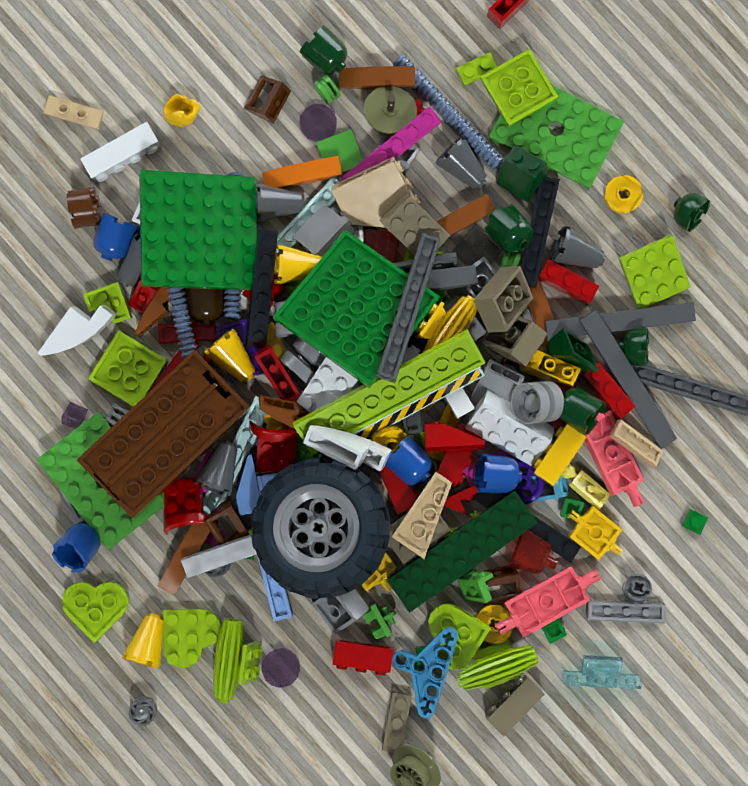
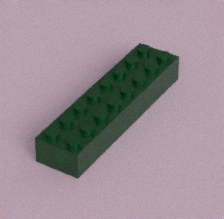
(461, 550)

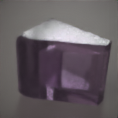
(73, 415)

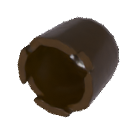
(205, 304)

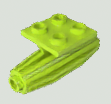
(234, 660)
(497, 665)

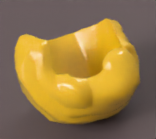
(180, 111)

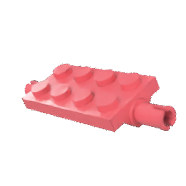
(613, 460)
(547, 601)

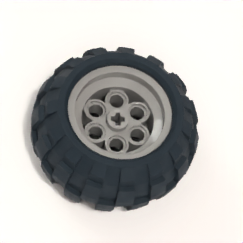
(341, 565)

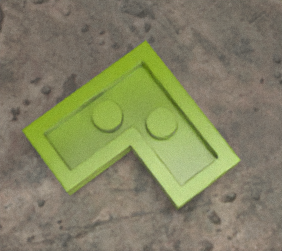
(474, 69)
(112, 297)

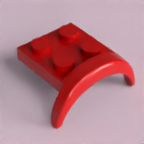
(274, 448)
(183, 505)

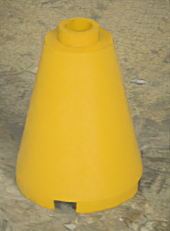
(293, 264)
(231, 356)
(146, 643)

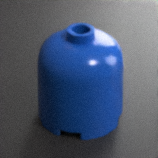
(113, 238)
(410, 462)
(496, 474)
(76, 547)

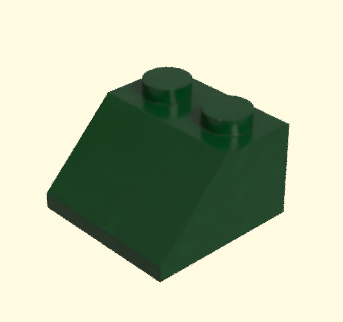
(522, 173)
(572, 350)

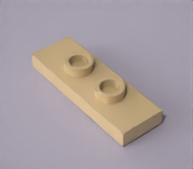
(73, 112)
(636, 443)

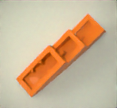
(302, 173)

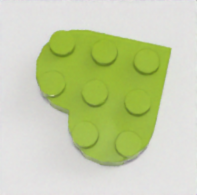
(95, 607)
(469, 628)
(187, 634)

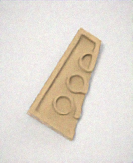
(421, 520)

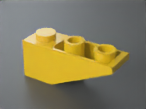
(551, 369)

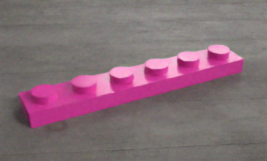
(399, 142)

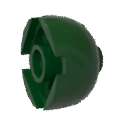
(689, 210)
(636, 346)

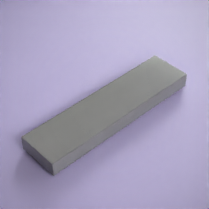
(218, 556)
(626, 611)

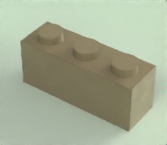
(513, 705)

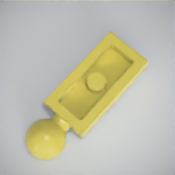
(586, 487)

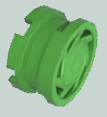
(326, 89)
(510, 260)

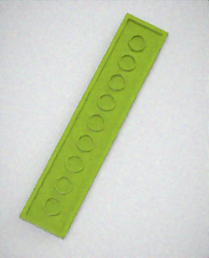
(415, 379)

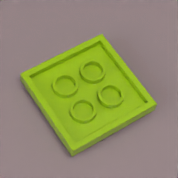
(519, 87)
(654, 272)
(128, 369)

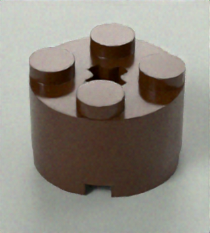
(83, 207)

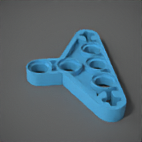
(426, 678)

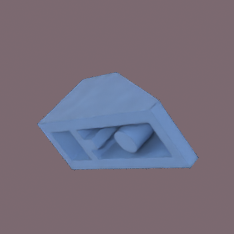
(248, 488)

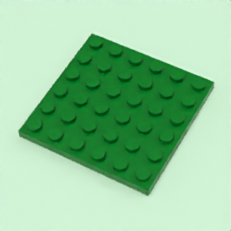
(197, 230)
(350, 306)

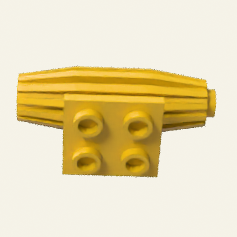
(442, 325)

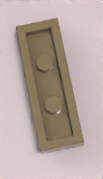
(396, 721)

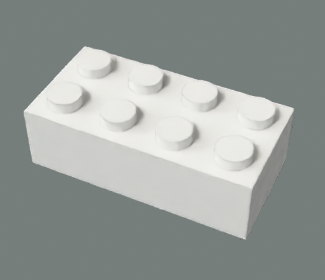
(326, 386)
(496, 424)

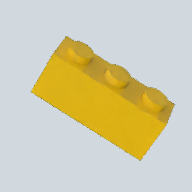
(559, 454)

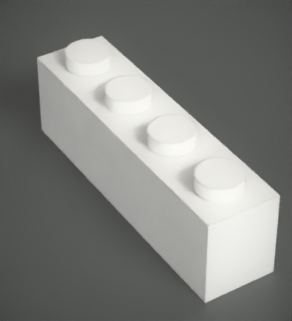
(120, 152)

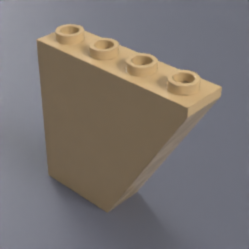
(372, 193)

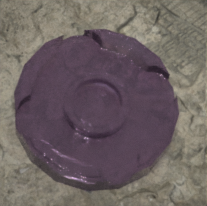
(318, 122)
(280, 667)

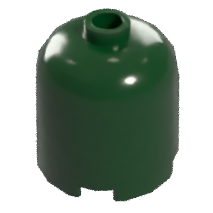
(325, 52)
(509, 229)
(581, 410)

